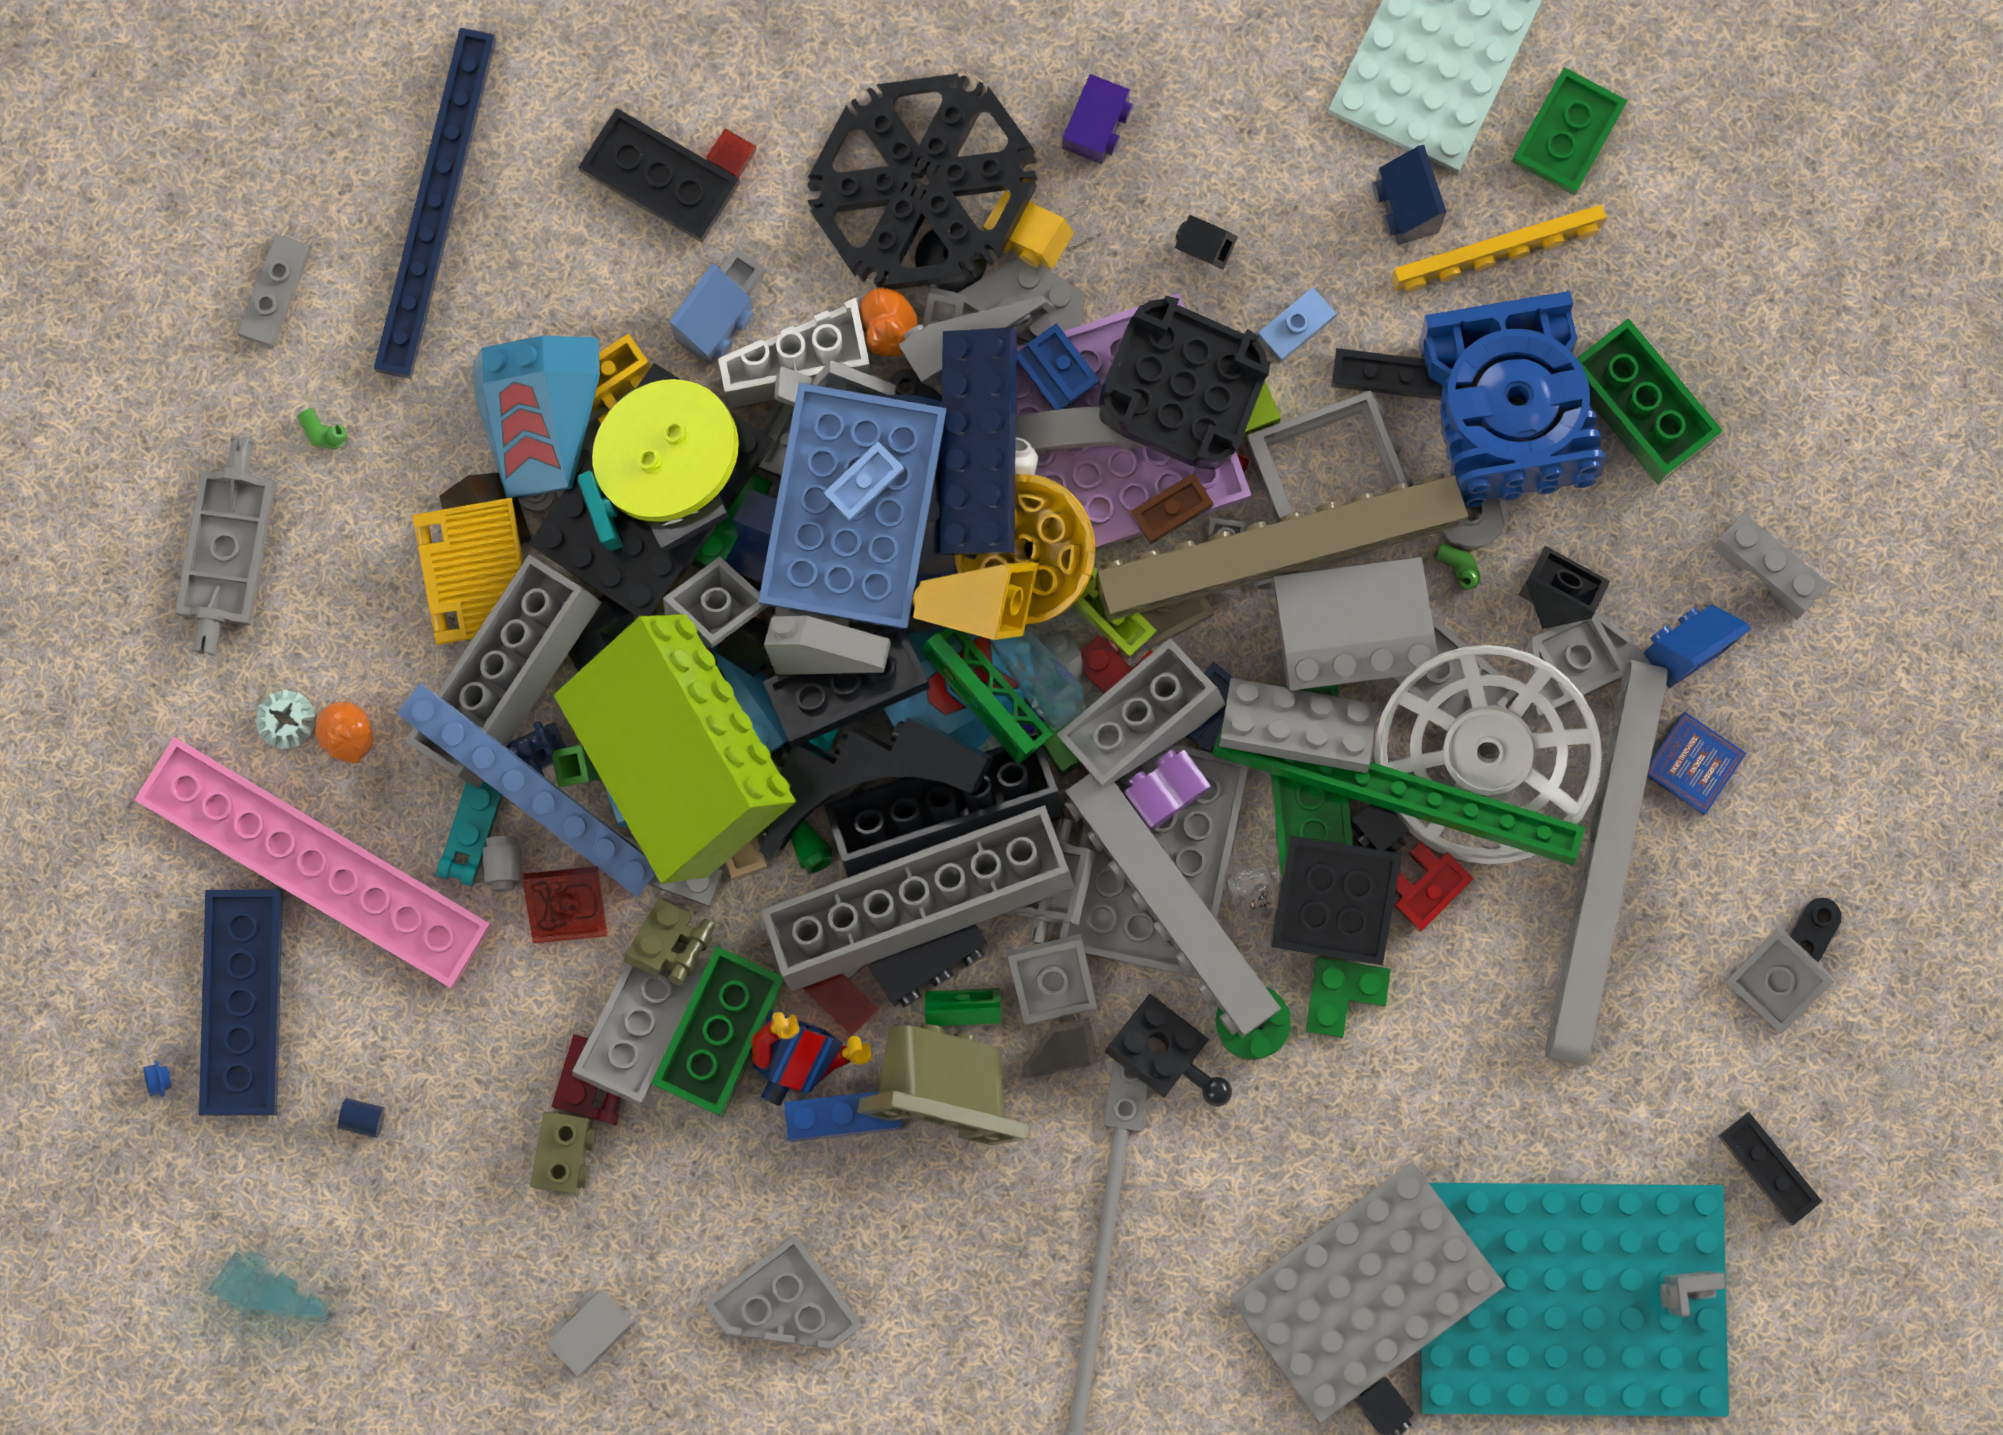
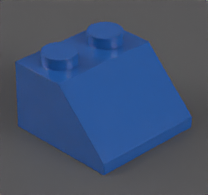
(1694, 642)

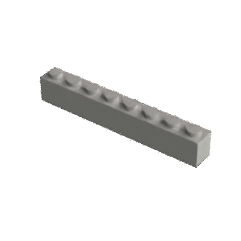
(1172, 903)

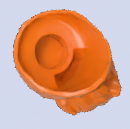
(885, 320)
(344, 731)

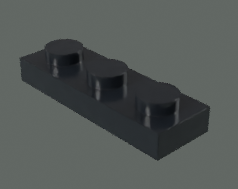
(1384, 374)
(1769, 1168)

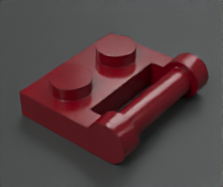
(577, 1095)

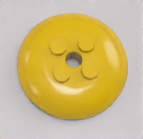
(1061, 546)

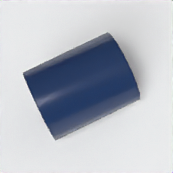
(361, 1118)

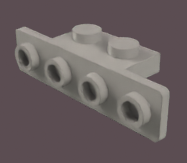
(833, 376)

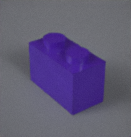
(1096, 119)

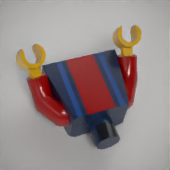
(800, 1055)

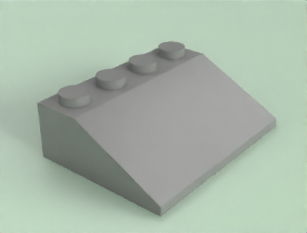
(1354, 623)

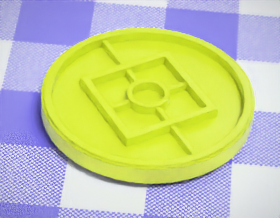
(665, 450)

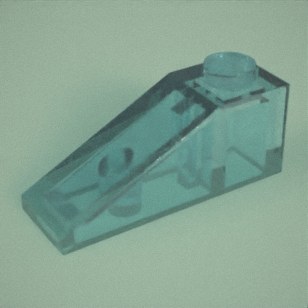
(1041, 678)

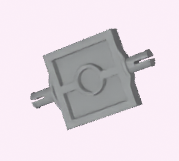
(1066, 905)

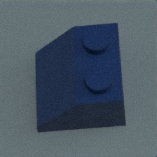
(1410, 196)

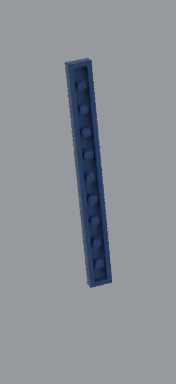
(435, 203)

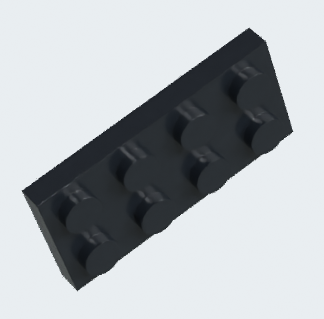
(659, 175)
(824, 702)

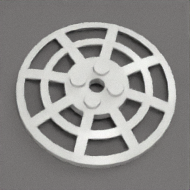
(1494, 725)

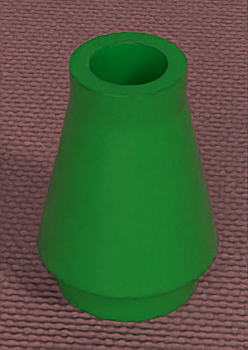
(811, 849)

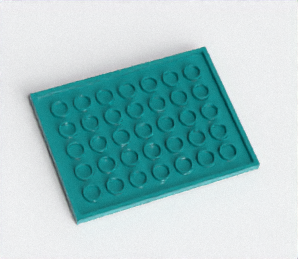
(1583, 1303)

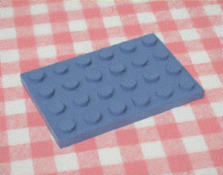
(814, 553)

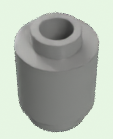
(502, 863)

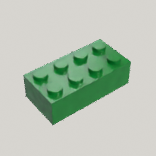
(1646, 402)
(717, 1031)

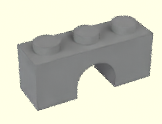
(1787, 577)

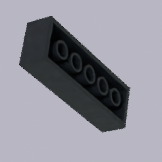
(922, 812)

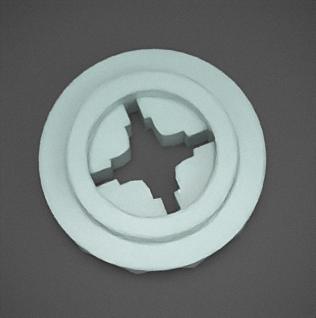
(288, 736)

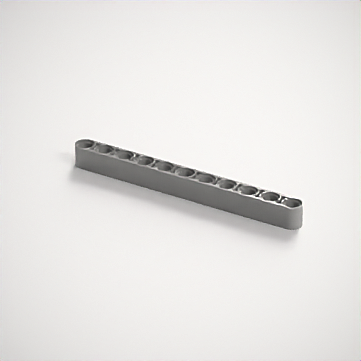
(1606, 863)

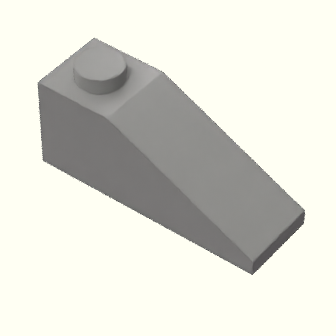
(822, 647)

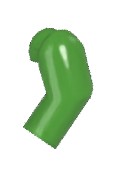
(1462, 563)

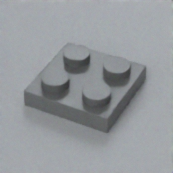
(1052, 979)
(1780, 980)

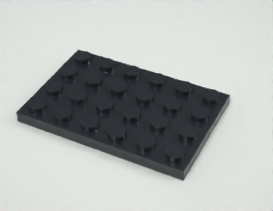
(639, 571)

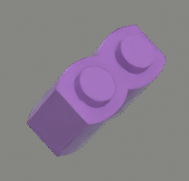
(1166, 789)

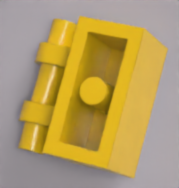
(620, 372)

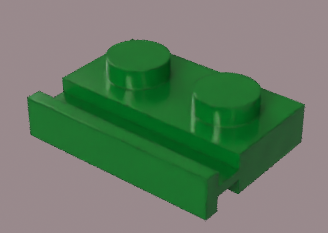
(963, 1007)

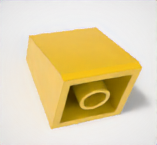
(980, 601)

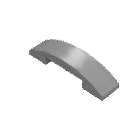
(1068, 429)

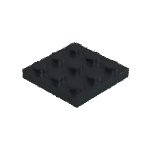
(1335, 900)

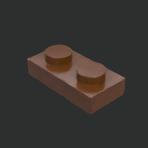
(1172, 508)

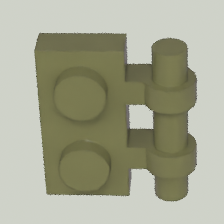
(659, 936)

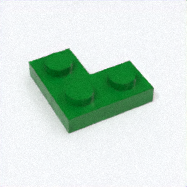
(1335, 985)

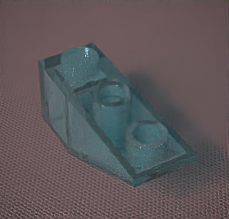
(254, 1289)

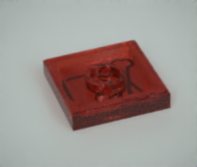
(565, 904)

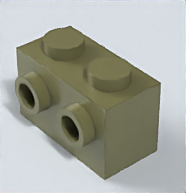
(562, 1153)

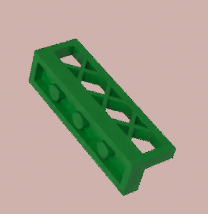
(981, 698)

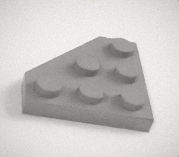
(785, 1301)

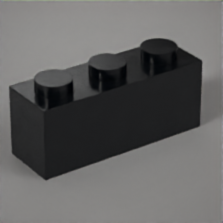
(911, 970)

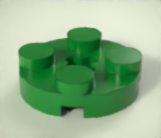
(1260, 1042)

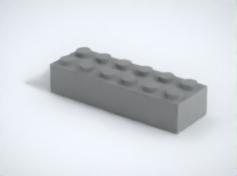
(513, 657)

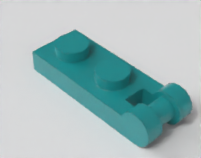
(469, 833)

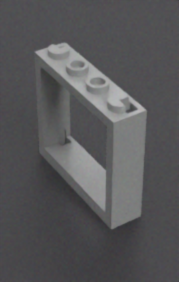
(1373, 414)

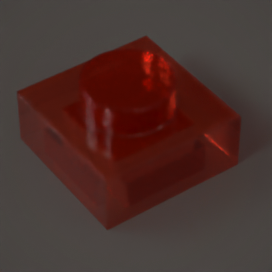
(731, 153)

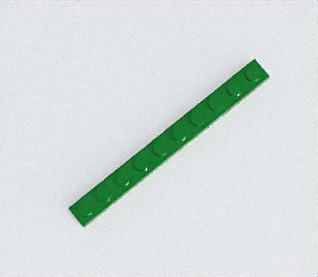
(1429, 802)

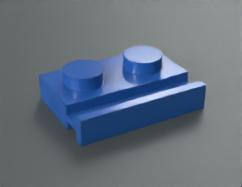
(1057, 368)

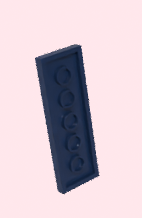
(978, 441)
(241, 1002)

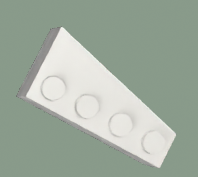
(834, 335)

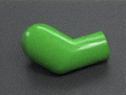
(319, 434)

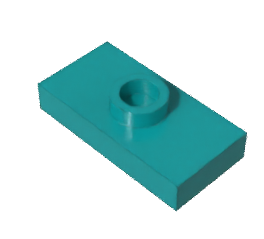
(601, 511)

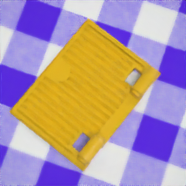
(469, 565)

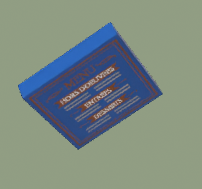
(1694, 763)

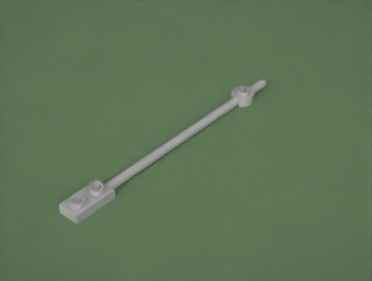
(1124, 1113)

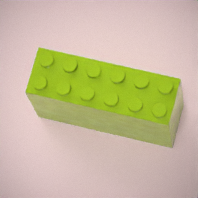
(674, 747)

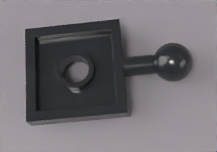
(1164, 1069)

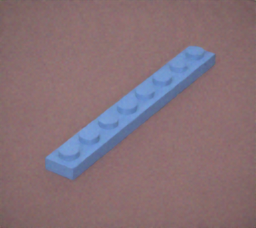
(527, 788)

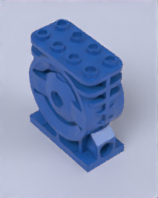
(1529, 358)

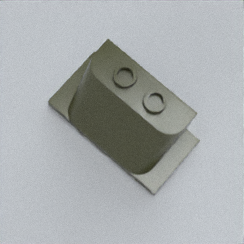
(944, 1084)

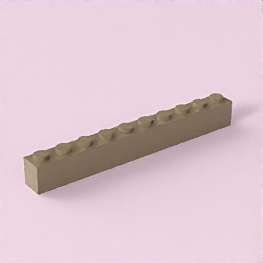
(1280, 547)

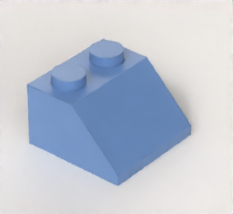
(711, 315)

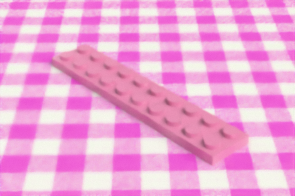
(313, 862)

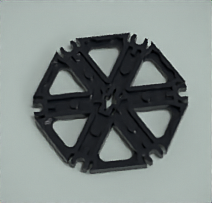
(935, 202)

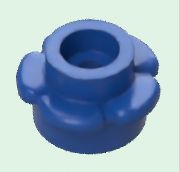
(157, 1079)

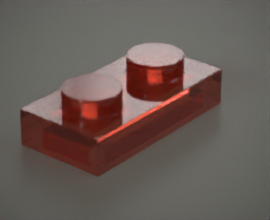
(843, 1002)

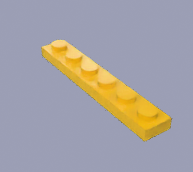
(1484, 253)

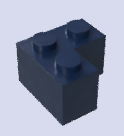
(754, 527)

